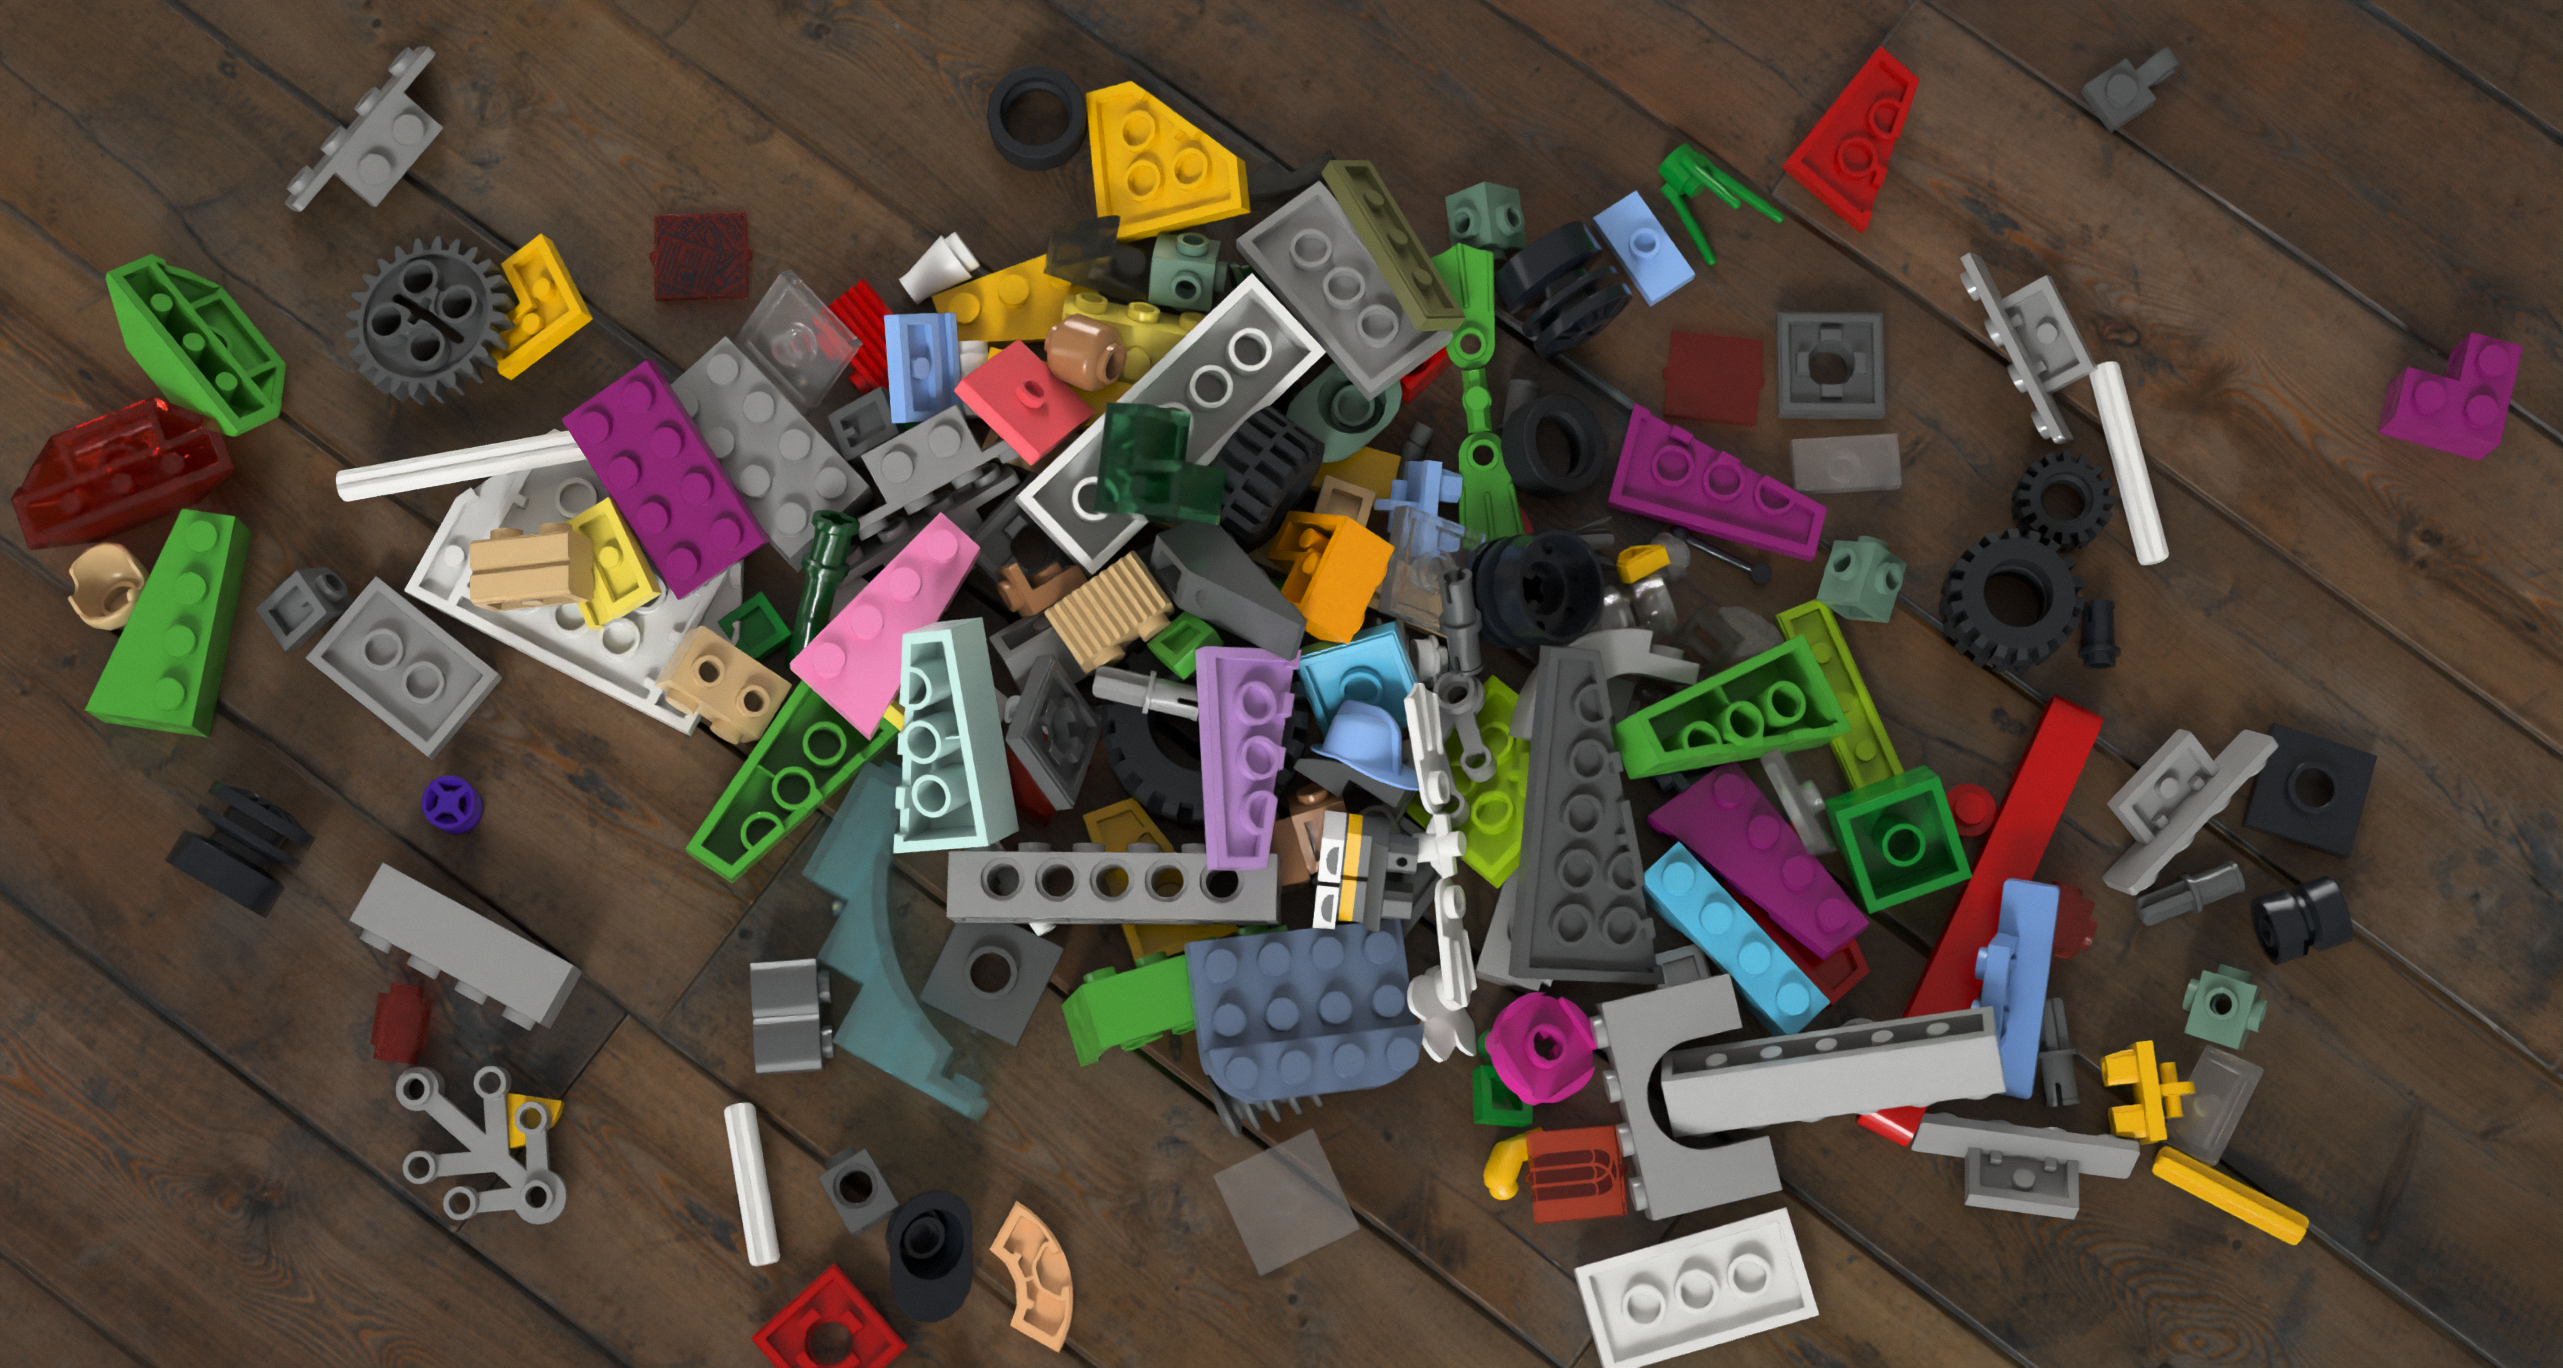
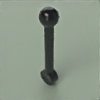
(1758, 573)

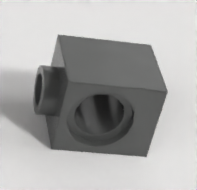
(874, 1210)

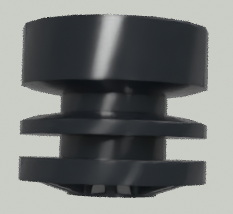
(1556, 281)
(1536, 588)
(240, 848)

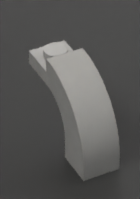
(1621, 653)

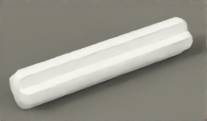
(752, 1184)

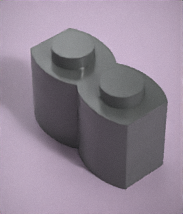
(789, 1016)

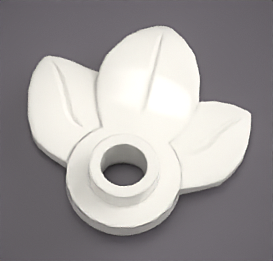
(1441, 1020)

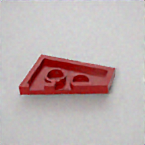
(1853, 140)

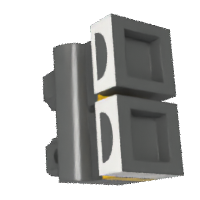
(1353, 871)

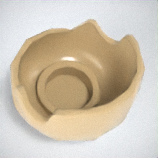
(107, 585)

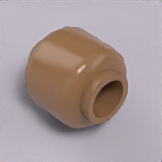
(1085, 352)

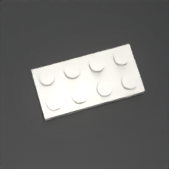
(1696, 1291)

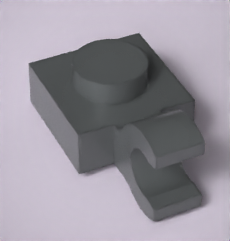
(2126, 92)

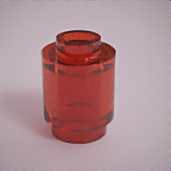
(401, 1024)

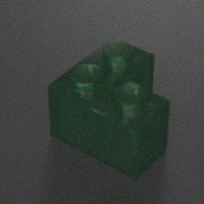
(1146, 468)

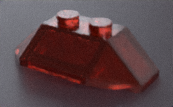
(120, 474)

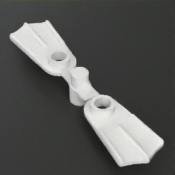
(1440, 845)

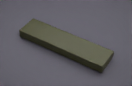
(1393, 245)

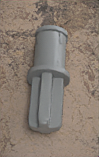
(1145, 691)

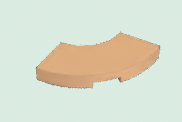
(1040, 1277)

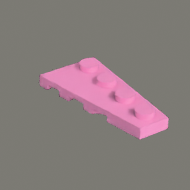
(860, 651)

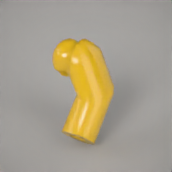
(1505, 1165)

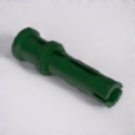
(824, 568)

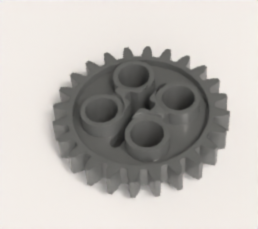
(400, 360)

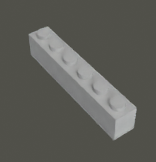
(1833, 1072)

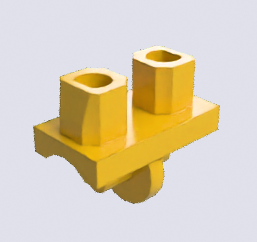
(2146, 1117)

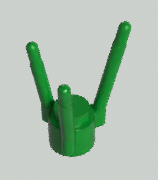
(1693, 172)

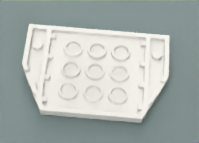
(619, 658)

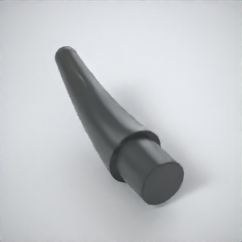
(1414, 446)

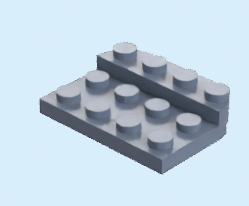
(1303, 1011)

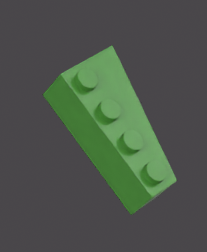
(179, 632)
(1134, 1004)

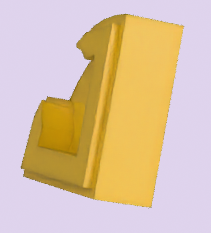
(1640, 561)
(532, 1118)

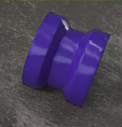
(444, 797)

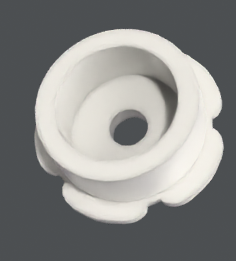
(1428, 659)

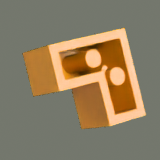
(1331, 571)

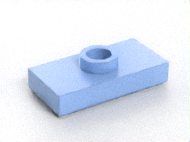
(1643, 248)

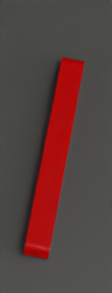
(2007, 851)

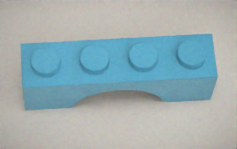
(1706, 914)

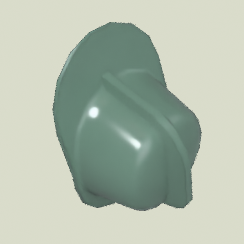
(1341, 415)

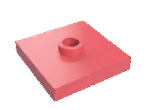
(1024, 402)

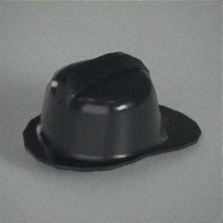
(930, 1255)

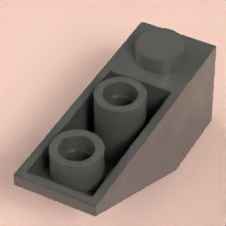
(1220, 584)

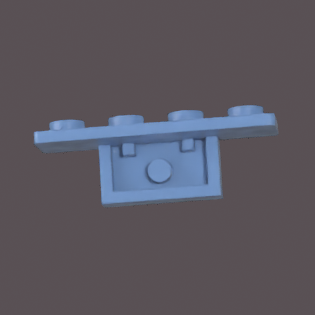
(2017, 977)

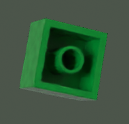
(1897, 839)

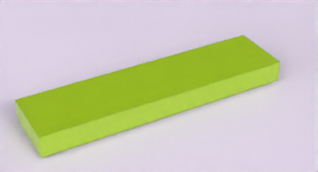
(1866, 751)

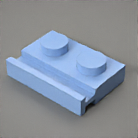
(922, 365)

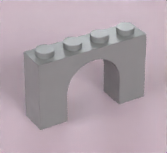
(1635, 1037)

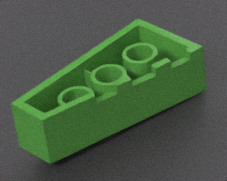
(1735, 716)
(783, 781)

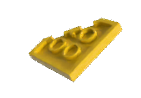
(1158, 166)

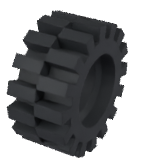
(2078, 475)

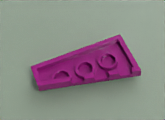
(1691, 485)
(1754, 849)

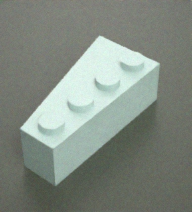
(952, 742)

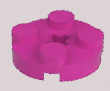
(1519, 1065)

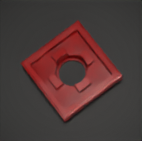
(829, 1299)

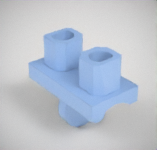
(1421, 488)

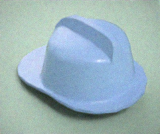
(1369, 742)

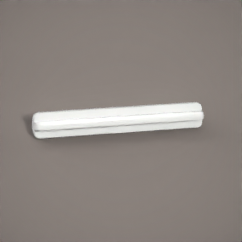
(2129, 464)

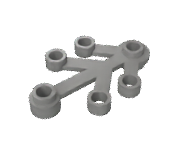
(1462, 716)
(488, 1149)

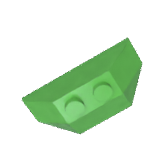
(197, 344)

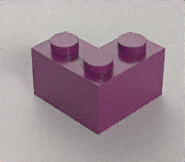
(2457, 411)

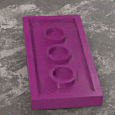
(665, 479)

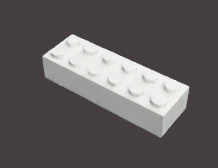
(1218, 374)

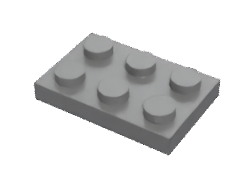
(404, 668)

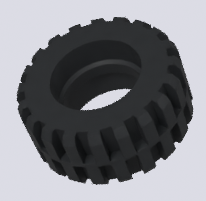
(1146, 770)

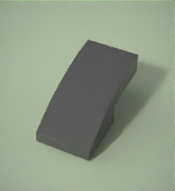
(1341, 778)

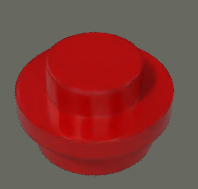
(1971, 809)

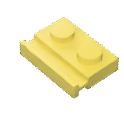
(619, 566)

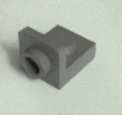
(863, 426)
(304, 605)

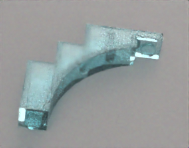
(885, 1019)

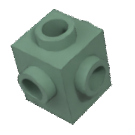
(1487, 220)
(1186, 272)
(1862, 580)
(2206, 1020)

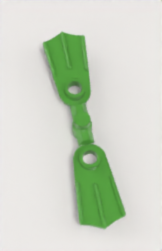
(1488, 492)

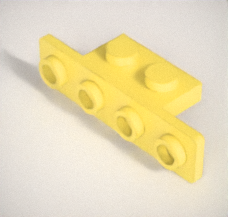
(1143, 328)

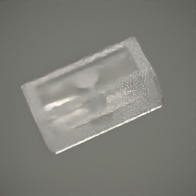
(2212, 1113)

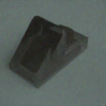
(1094, 259)

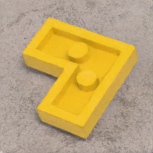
(547, 309)

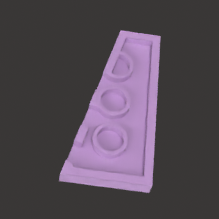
(1241, 733)

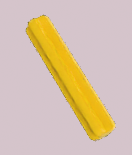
(2230, 1195)

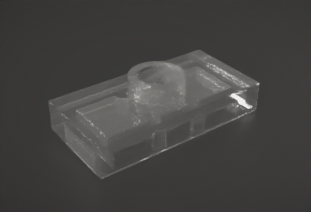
(1845, 464)

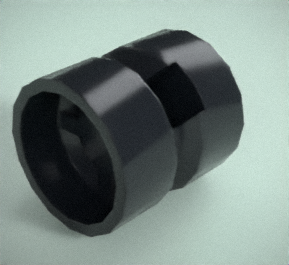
(2310, 917)

